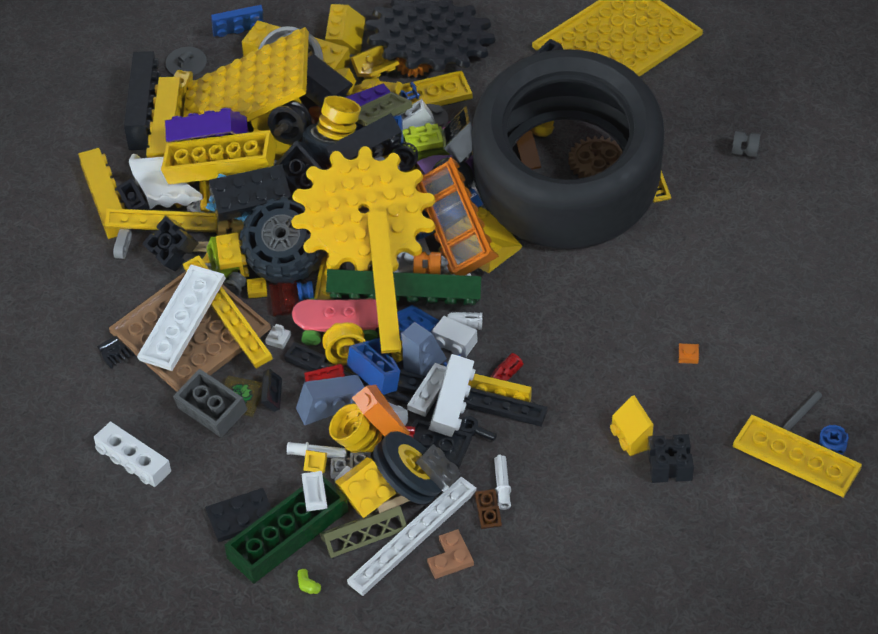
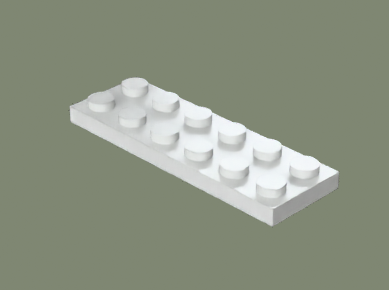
(181, 317)

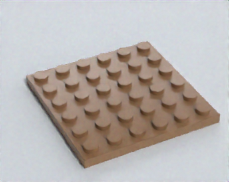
(209, 346)

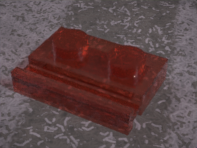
(283, 298)

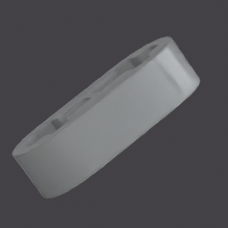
(122, 243)

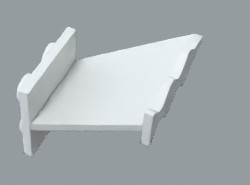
(151, 180)

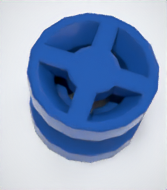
(305, 290)

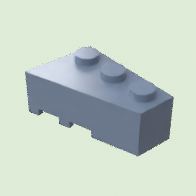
(420, 350)
(326, 396)

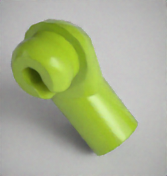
(306, 584)

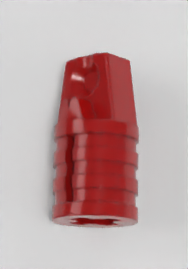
(508, 367)

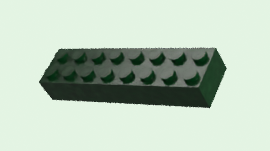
(407, 286)

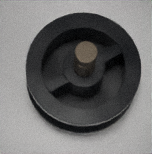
(289, 122)

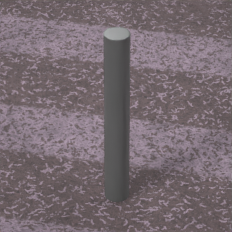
(802, 411)

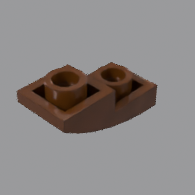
(488, 509)

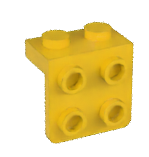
(371, 63)
(230, 253)

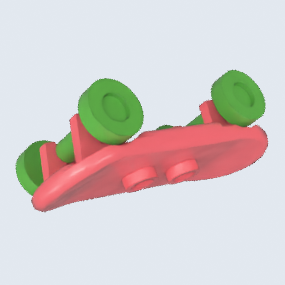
(320, 315)

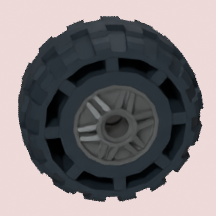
(275, 246)

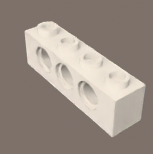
(132, 454)

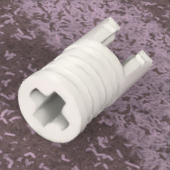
(470, 319)

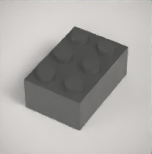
(210, 403)

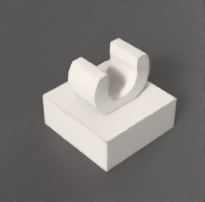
(278, 336)

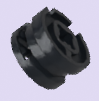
(407, 156)

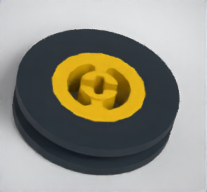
(397, 463)

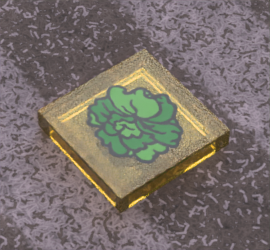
(248, 389)

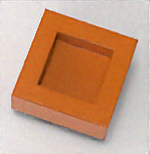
(688, 353)

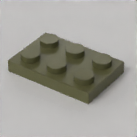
(383, 106)

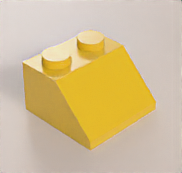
(632, 426)

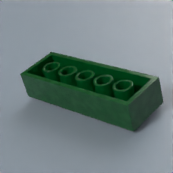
(283, 532)

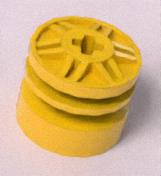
(338, 117)
(354, 430)

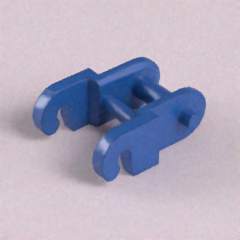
(414, 90)

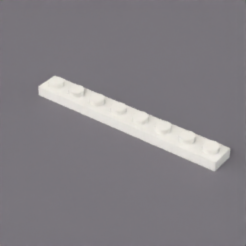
(411, 536)

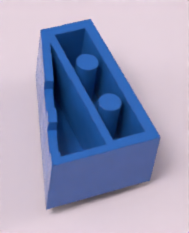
(373, 367)

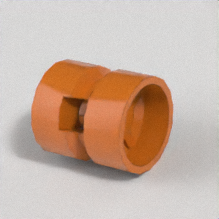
(434, 263)

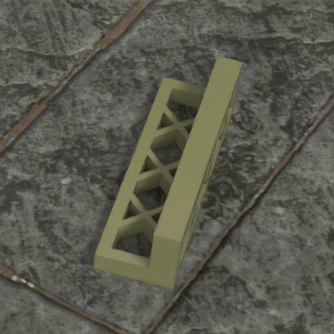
(357, 525)

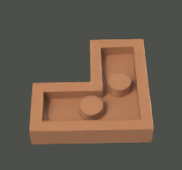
(455, 556)

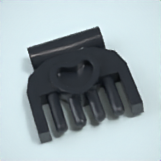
(113, 349)

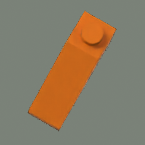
(378, 410)

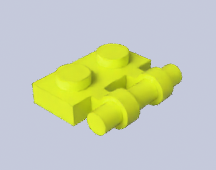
(423, 137)

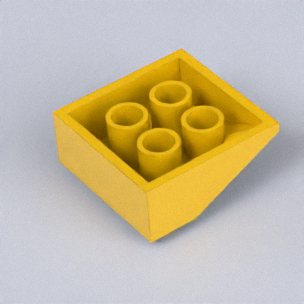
(502, 240)

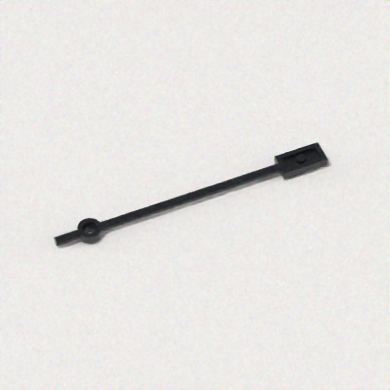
(314, 360)

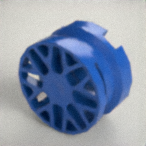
(834, 438)

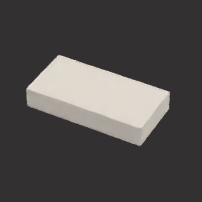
(314, 491)

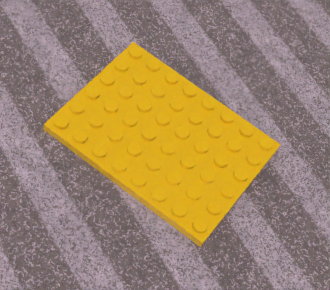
(626, 30)
(255, 81)

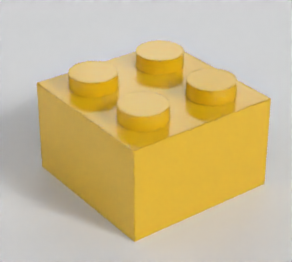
(365, 487)

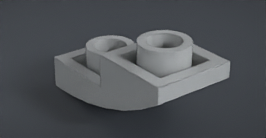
(339, 464)

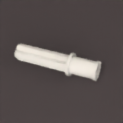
(300, 449)
(503, 489)

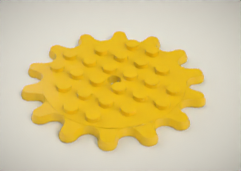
(342, 190)

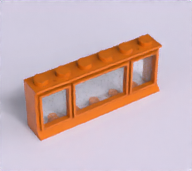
(456, 220)

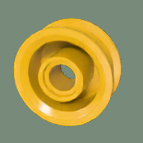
(339, 339)

